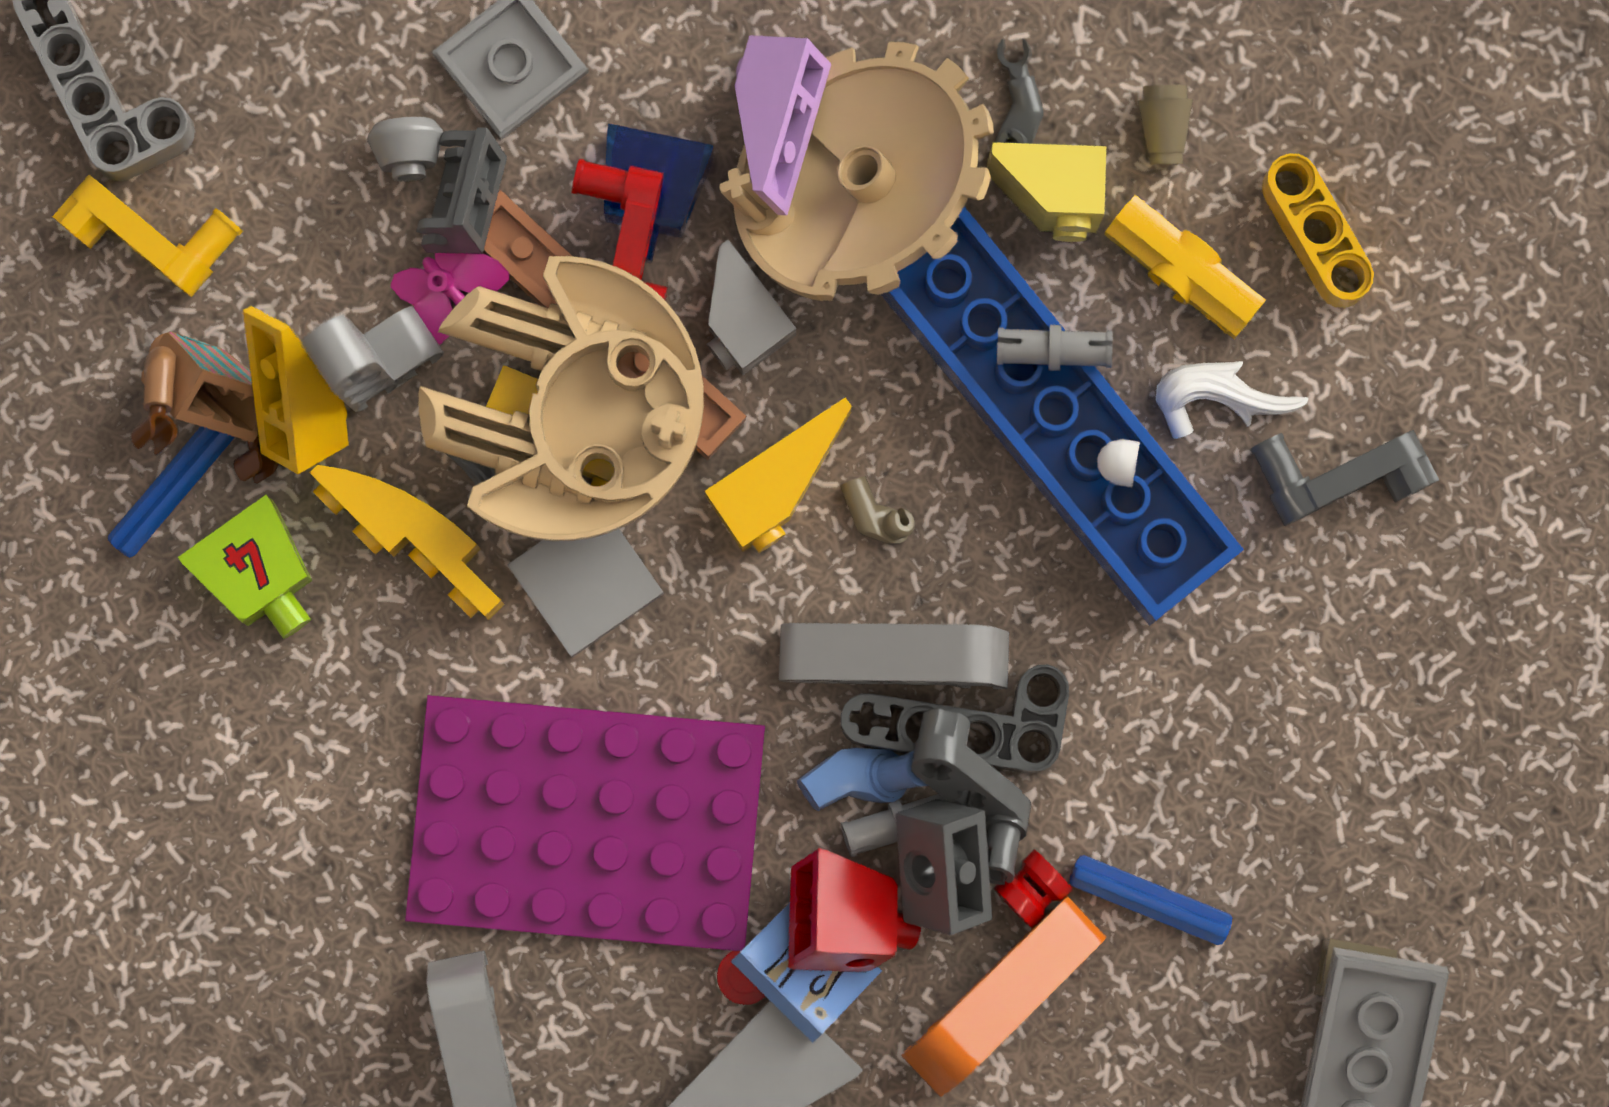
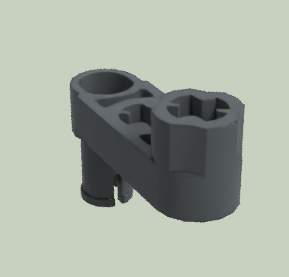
(1398, 462)
(968, 780)

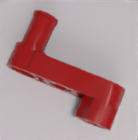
(639, 196)

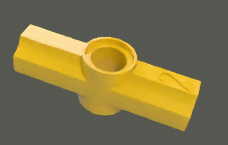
(1184, 266)

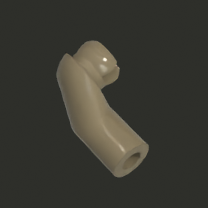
(874, 519)

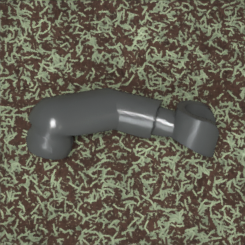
(1026, 108)

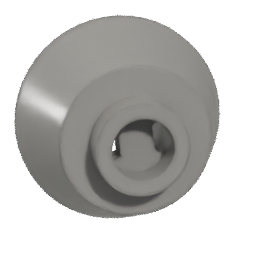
(406, 146)

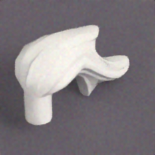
(1218, 384)

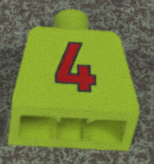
(253, 568)

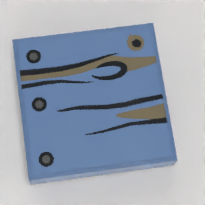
(805, 997)

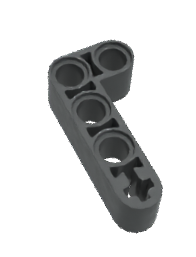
(1005, 729)

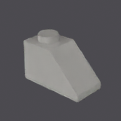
(744, 315)

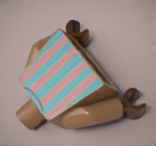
(204, 389)

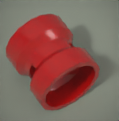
(1024, 898)

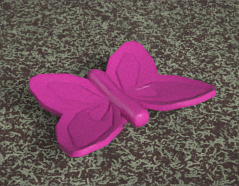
(442, 280)

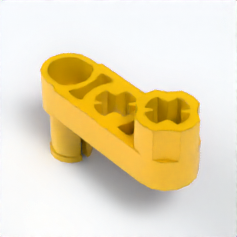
(95, 210)

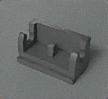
(465, 193)

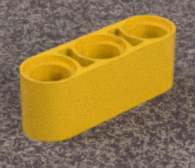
(1317, 203)

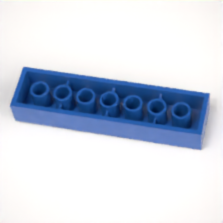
(1148, 537)

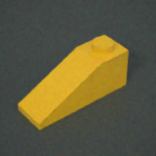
(294, 406)
(769, 487)

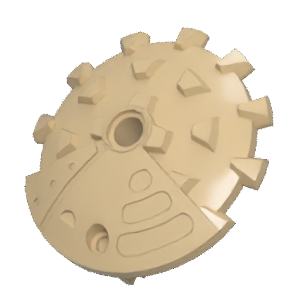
(877, 179)

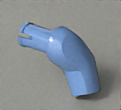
(861, 774)

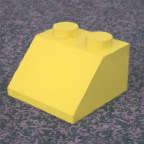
(1053, 185)

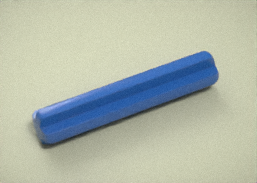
(168, 490)
(1150, 900)

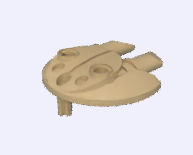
(581, 404)

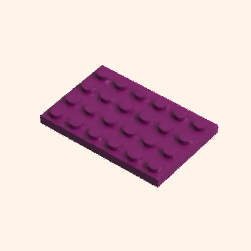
(585, 823)

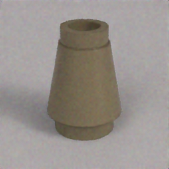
(1165, 122)

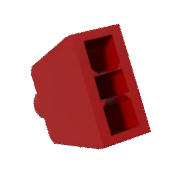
(844, 916)

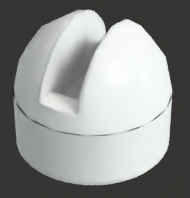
(1118, 461)

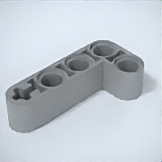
(89, 76)
(367, 363)
(894, 654)
(469, 1031)

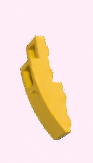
(395, 518)

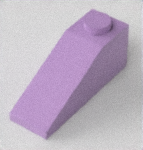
(778, 103)

